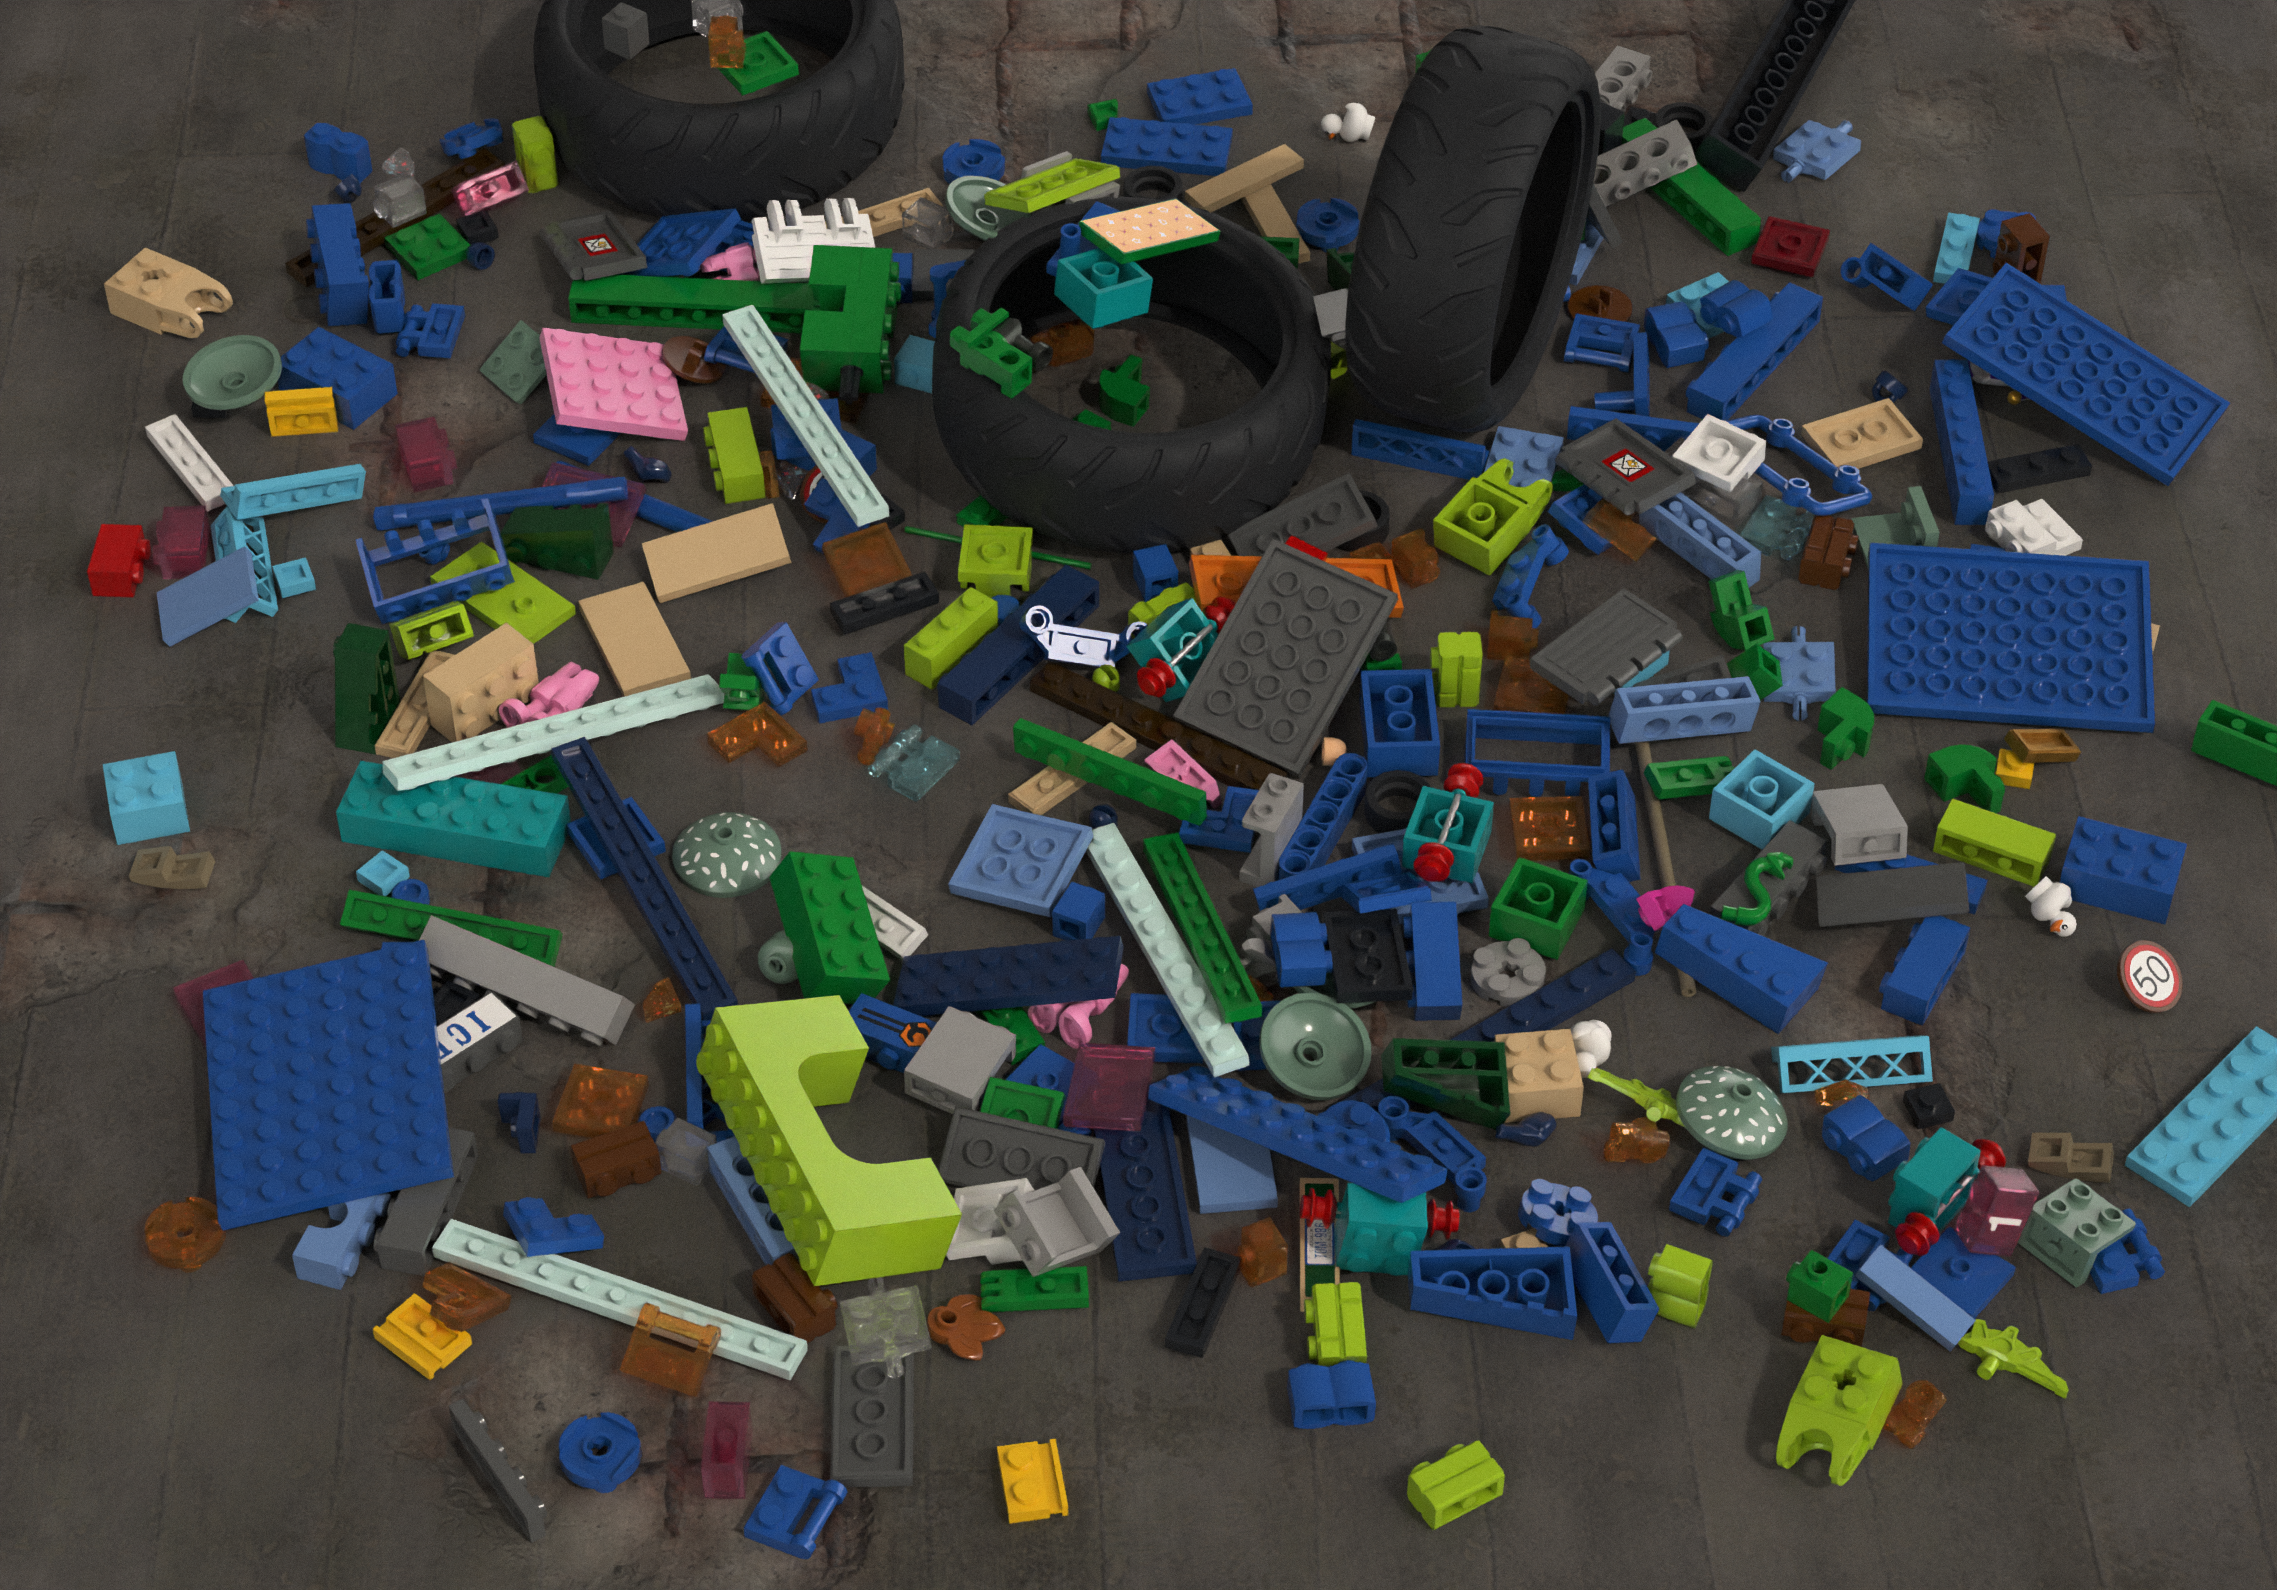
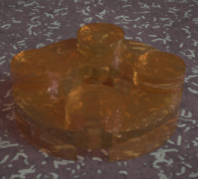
(1076, 344)
(189, 1251)

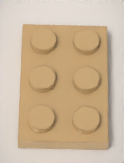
(1863, 435)

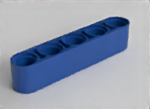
(1326, 816)

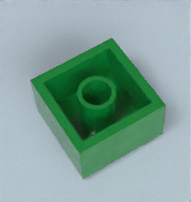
(1538, 907)

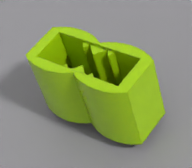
(1680, 1284)

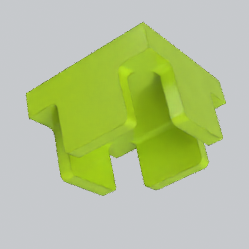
(995, 558)

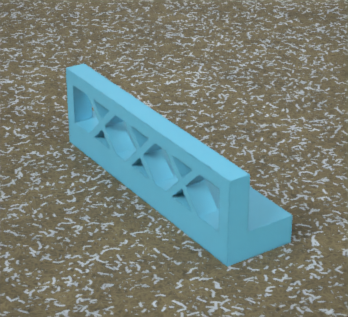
(295, 491)
(233, 534)
(1853, 1048)

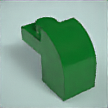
(1121, 393)
(1735, 615)
(740, 685)
(1847, 727)
(1965, 770)

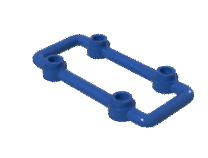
(1797, 490)

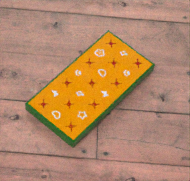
(1148, 231)

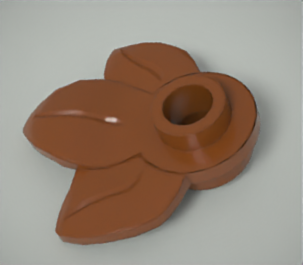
(964, 1326)

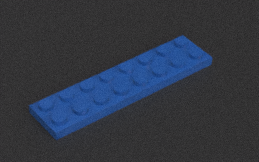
(1298, 1134)

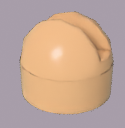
(1331, 750)

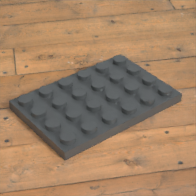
(1286, 657)

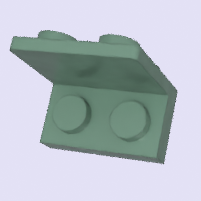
(517, 363)
(1910, 527)
(2072, 1228)

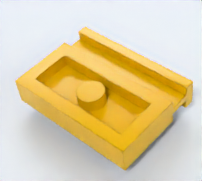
(301, 411)
(420, 1337)
(1032, 1481)

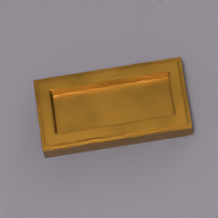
(2042, 745)

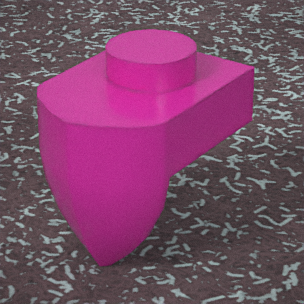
(1662, 904)

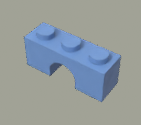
(333, 1253)

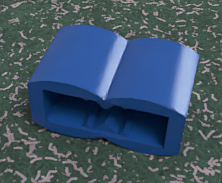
(337, 152)
(386, 296)
(1736, 308)
(1675, 334)
(1299, 949)
(1865, 1138)
(1331, 1395)

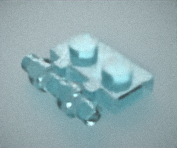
(1770, 523)
(922, 768)

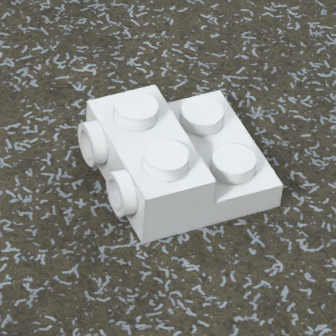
(1721, 453)
(2031, 529)
(979, 1227)

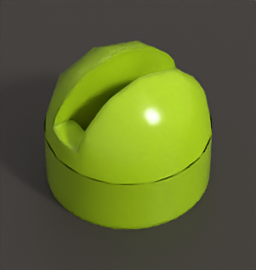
(1103, 674)

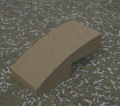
(165, 869)
(2061, 1157)

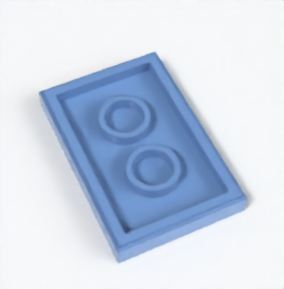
(207, 596)
(1229, 1170)

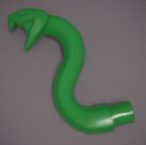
(1773, 865)

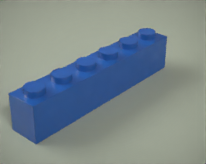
(1755, 355)
(1961, 442)

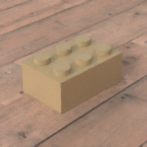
(472, 684)

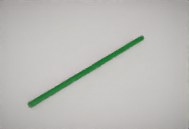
(1036, 555)

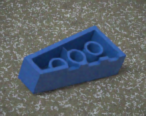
(339, 264)
(1741, 966)
(1497, 1287)

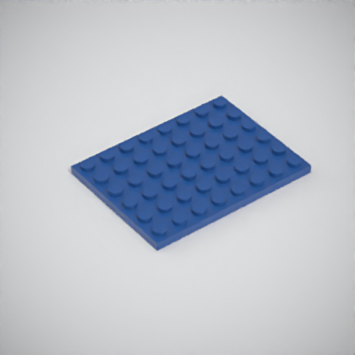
(2010, 637)
(325, 1085)

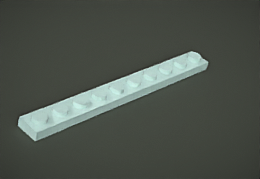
(806, 416)
(549, 732)
(1165, 952)
(615, 1296)

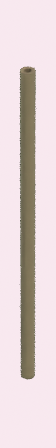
(1660, 844)

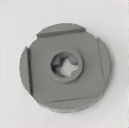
(1507, 956)

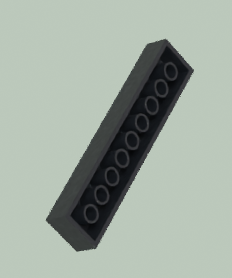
(1770, 88)

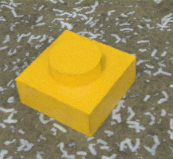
(2013, 771)

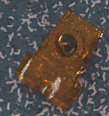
(875, 730)
(1636, 1140)
(1910, 1419)

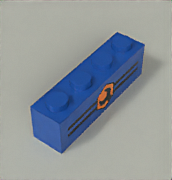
(889, 1031)

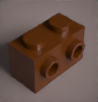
(2022, 245)

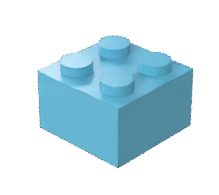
(146, 798)
(1760, 799)

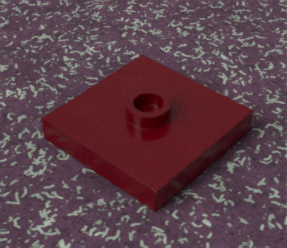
(1790, 246)

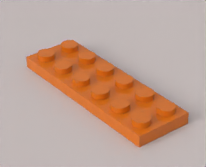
(1229, 575)

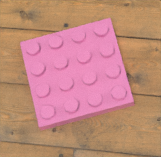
(612, 384)

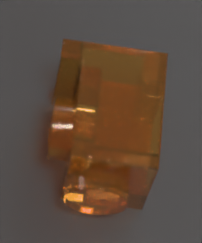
(726, 43)
(1415, 558)
(1511, 637)
(1262, 1252)

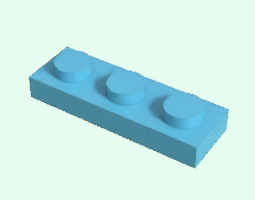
(1956, 246)

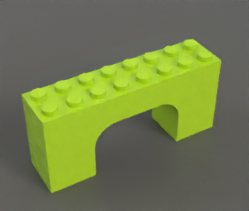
(840, 1214)

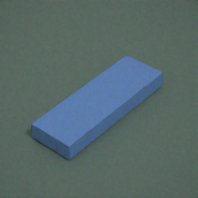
(1915, 1298)

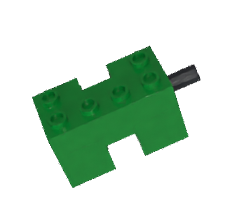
(848, 331)

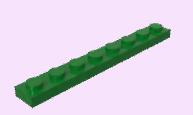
(1202, 928)

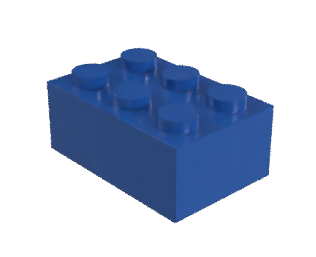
(357, 377)
(1399, 721)
(2122, 869)

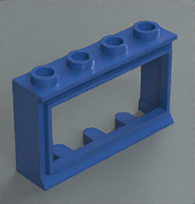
(440, 593)
(1541, 728)

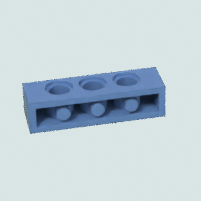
(1701, 538)
(1683, 709)
(748, 1200)

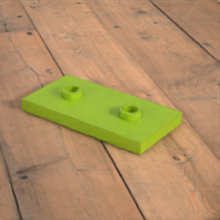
(1052, 185)
(524, 605)

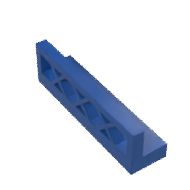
(1418, 450)
(694, 1080)

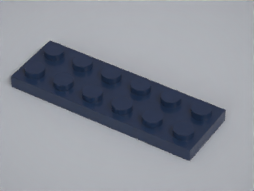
(1010, 976)
(1146, 1199)

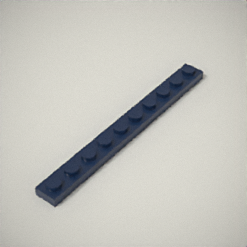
(643, 877)
(1538, 1010)

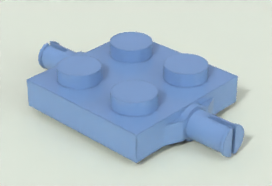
(1816, 150)
(1805, 672)

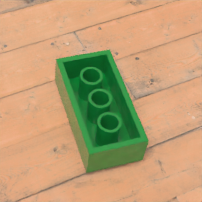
(829, 926)

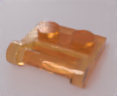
(667, 1363)

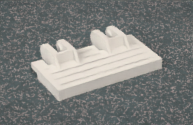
(787, 251)

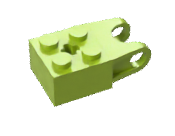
(1490, 517)
(1839, 1406)

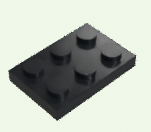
(1367, 956)

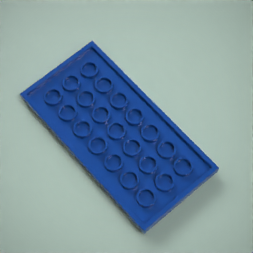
(2086, 373)

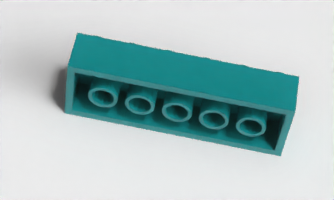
(456, 821)

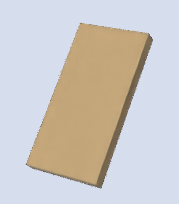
(716, 553)
(634, 639)

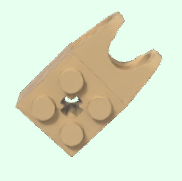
(164, 294)

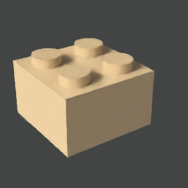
(1542, 1074)

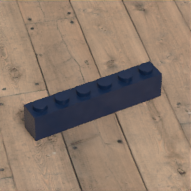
(1009, 652)

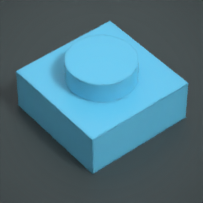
(294, 577)
(382, 873)

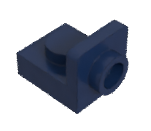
(524, 1115)

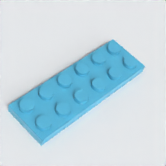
(2212, 1122)

